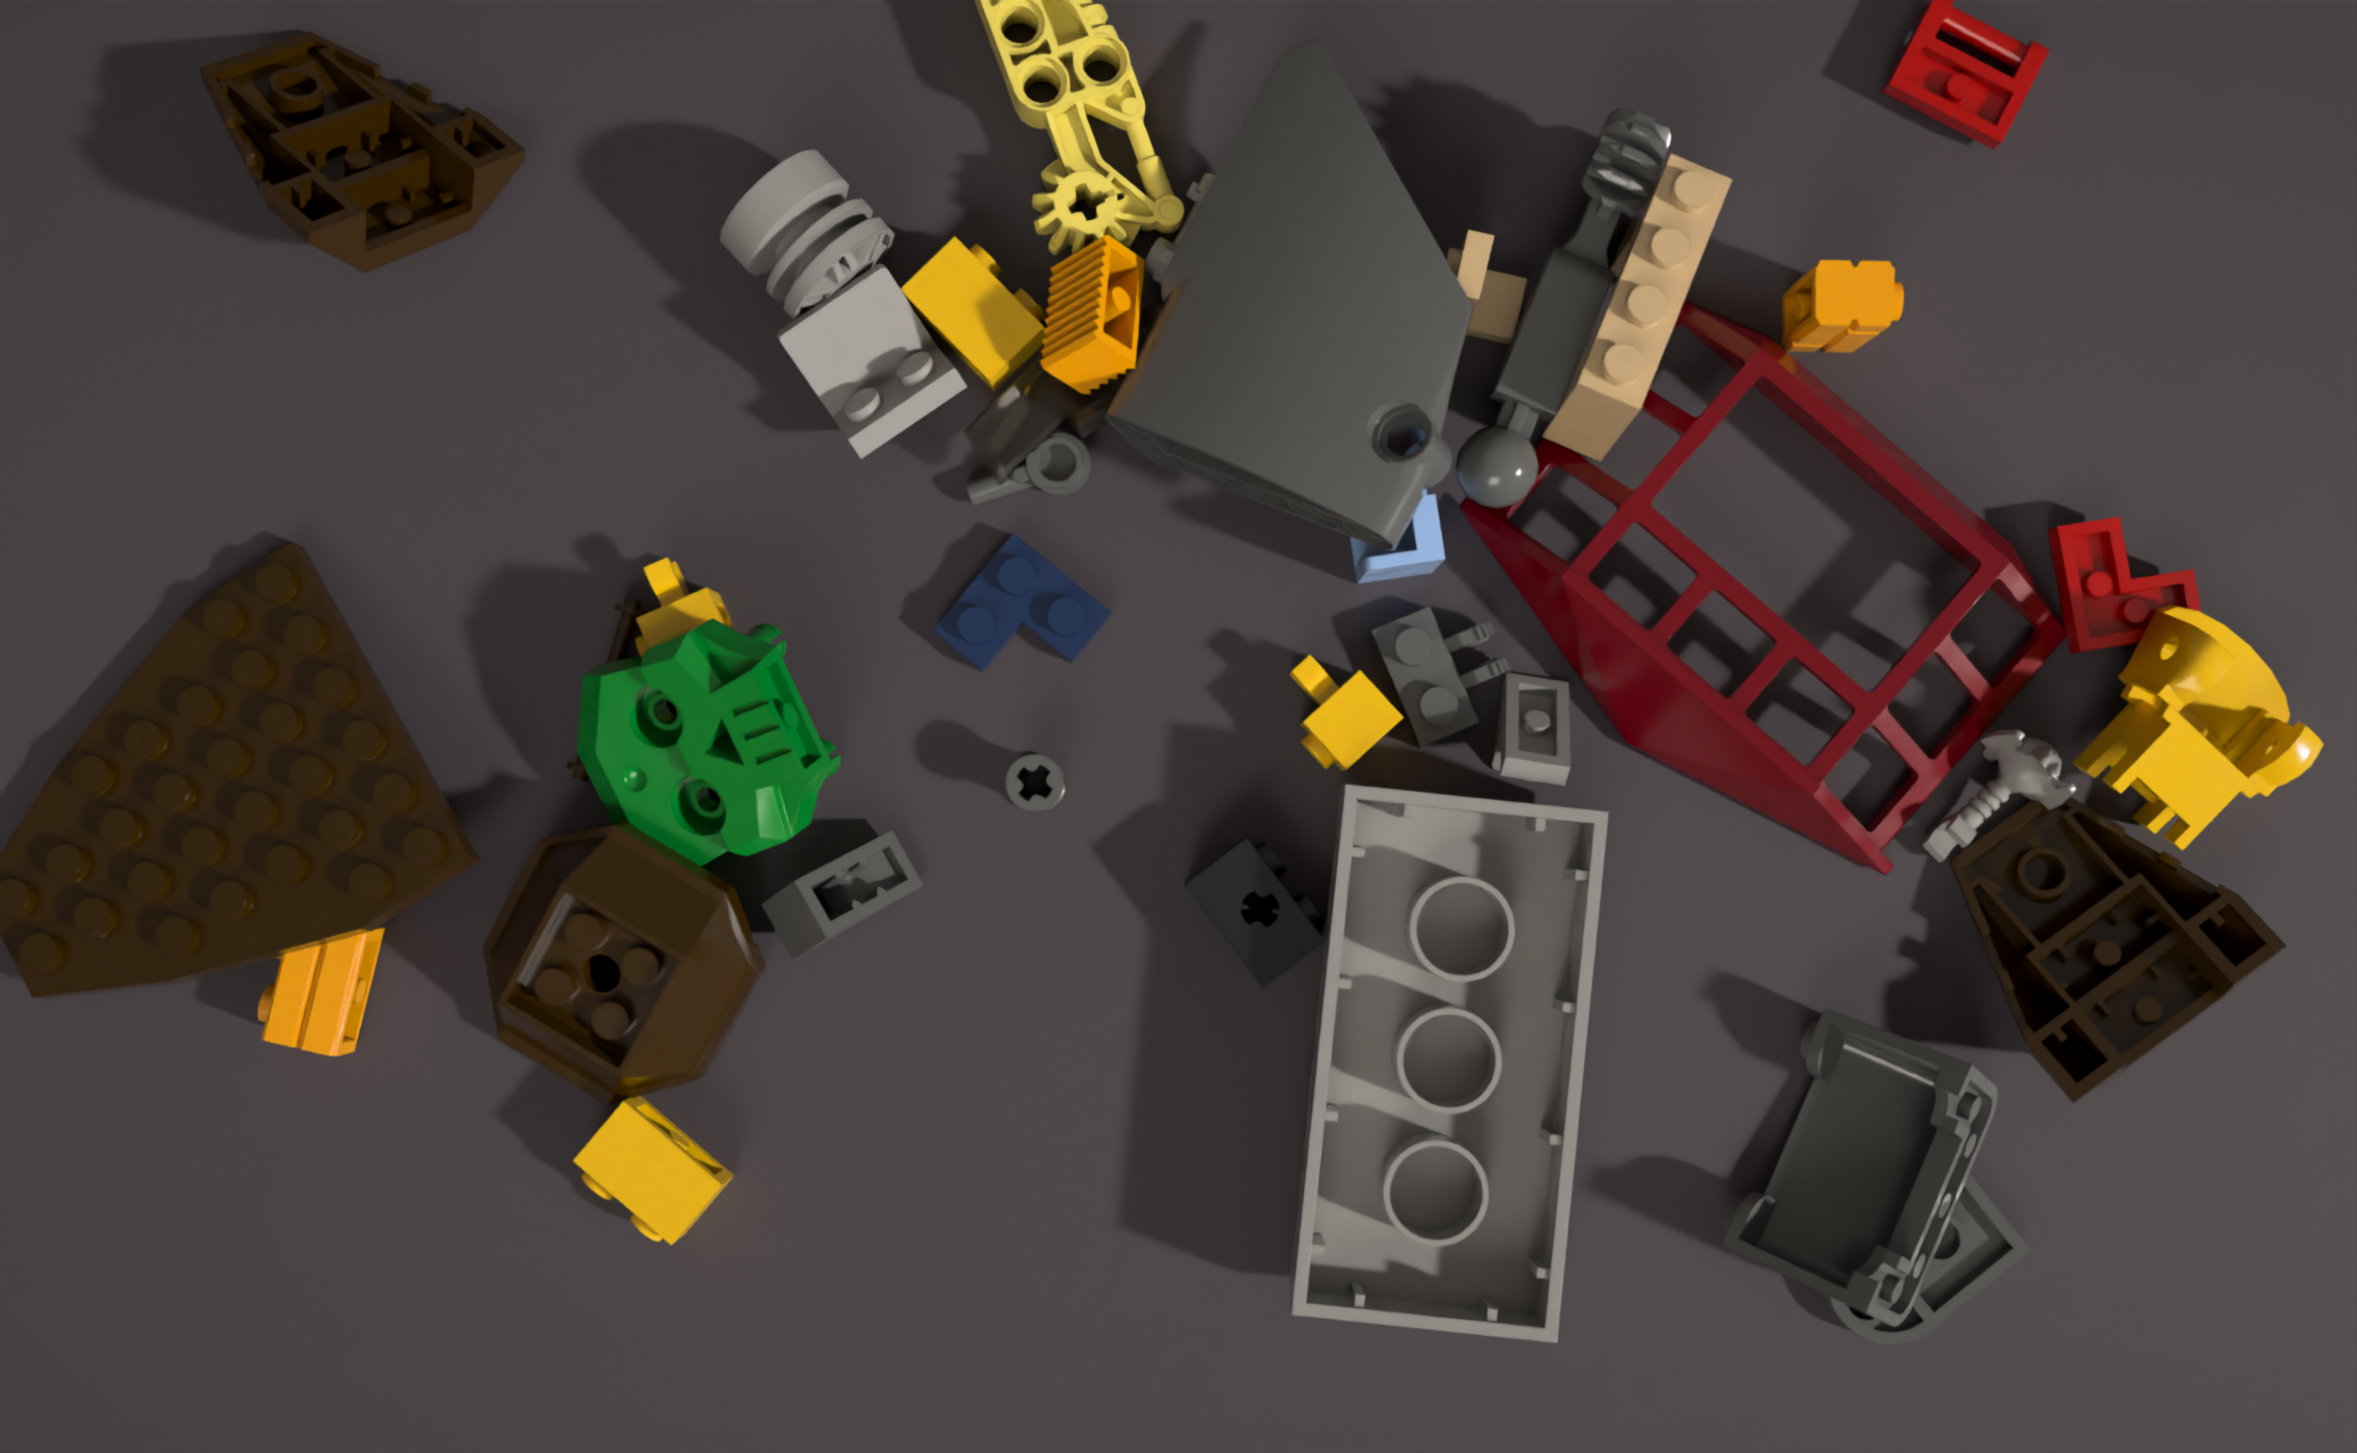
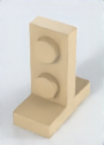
(1493, 294)

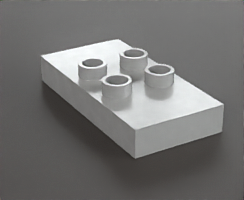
(1448, 1063)

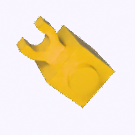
(678, 608)
(1347, 717)

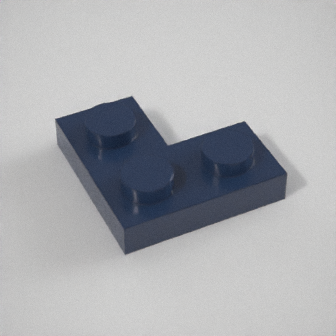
(1016, 591)

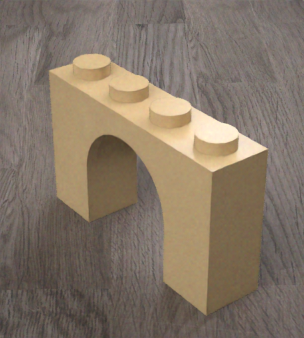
(1653, 279)

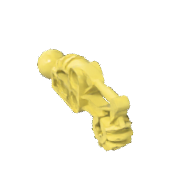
(1065, 43)

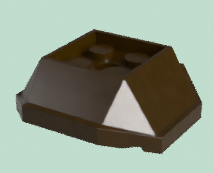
(665, 924)

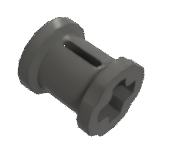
(1016, 786)

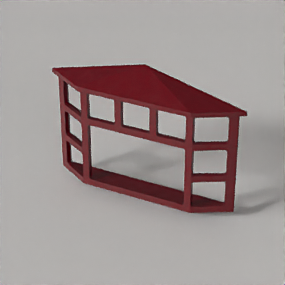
(1676, 713)

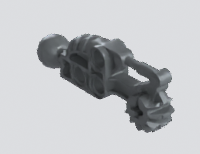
(1498, 461)

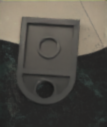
(1970, 1256)

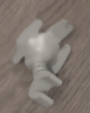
(2024, 767)

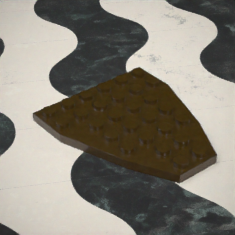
(228, 804)

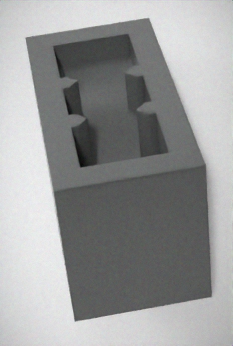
(841, 894)

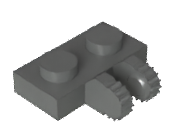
(1426, 676)

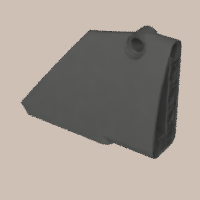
(1304, 322)

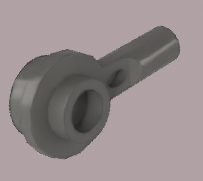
(1055, 465)

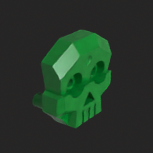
(733, 732)

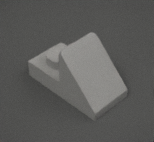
(1533, 730)

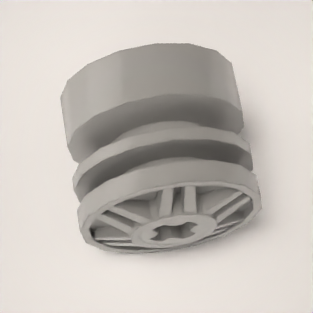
(804, 232)

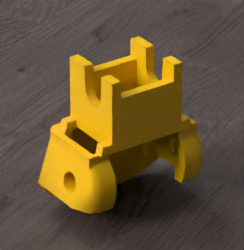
(2197, 726)

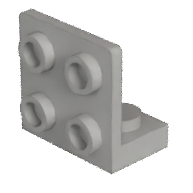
(870, 360)

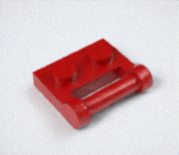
(1957, 86)

